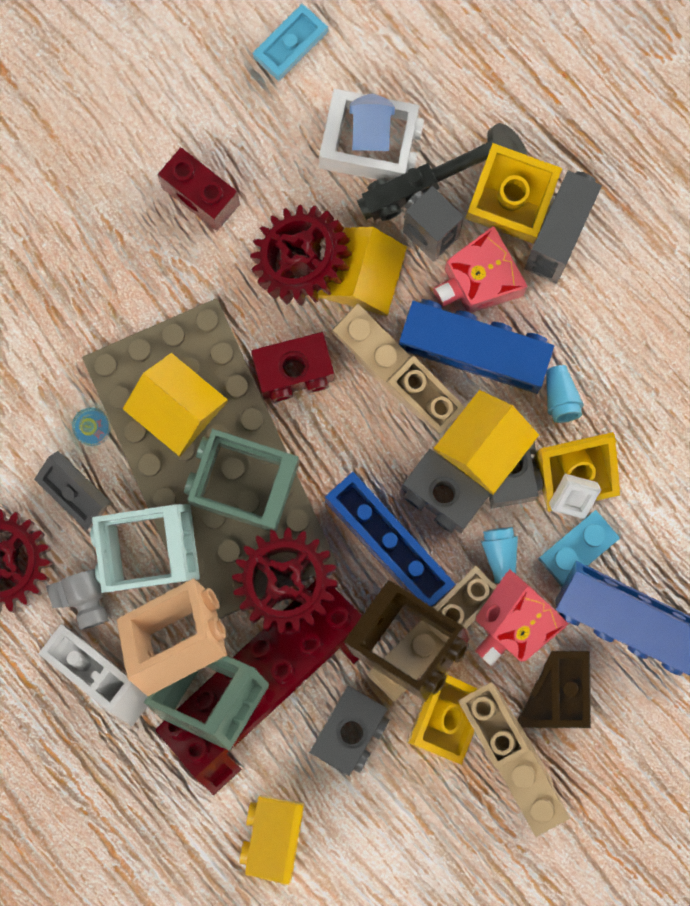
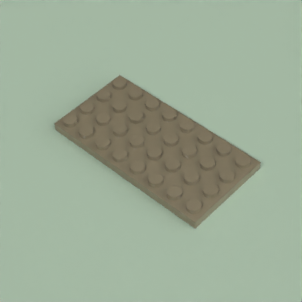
(209, 348)

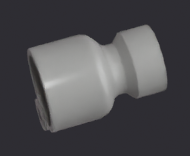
(80, 592)

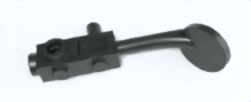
(387, 197)

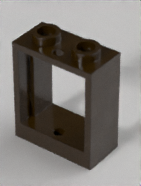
(378, 619)

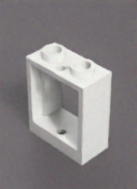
(362, 166)

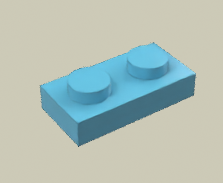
(290, 42)
(581, 544)

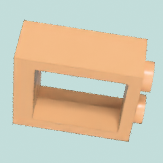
(156, 672)

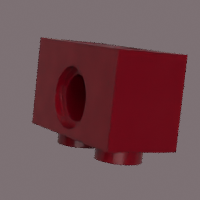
(198, 189)
(307, 350)

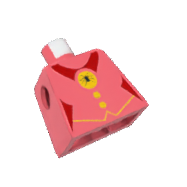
(481, 275)
(516, 621)

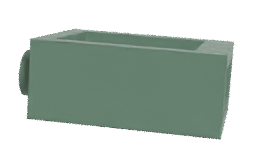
(208, 452)
(230, 712)

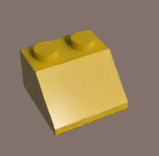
(513, 193)
(273, 839)

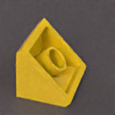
(371, 273)
(173, 403)
(487, 440)
(585, 458)
(442, 723)

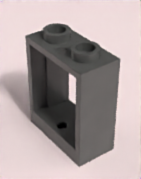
(563, 225)

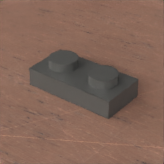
(71, 490)

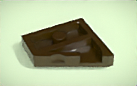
(561, 693)

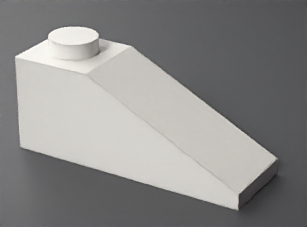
(94, 674)

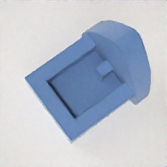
(371, 122)

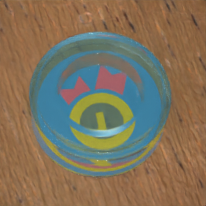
(91, 426)

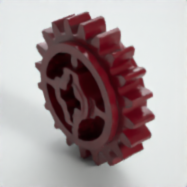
(302, 235)
(9, 551)
(260, 560)

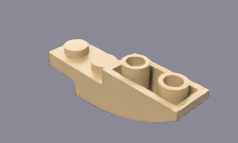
(397, 370)
(424, 642)
(515, 758)

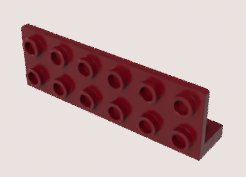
(283, 662)

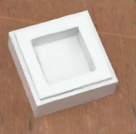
(574, 496)

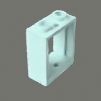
(179, 543)

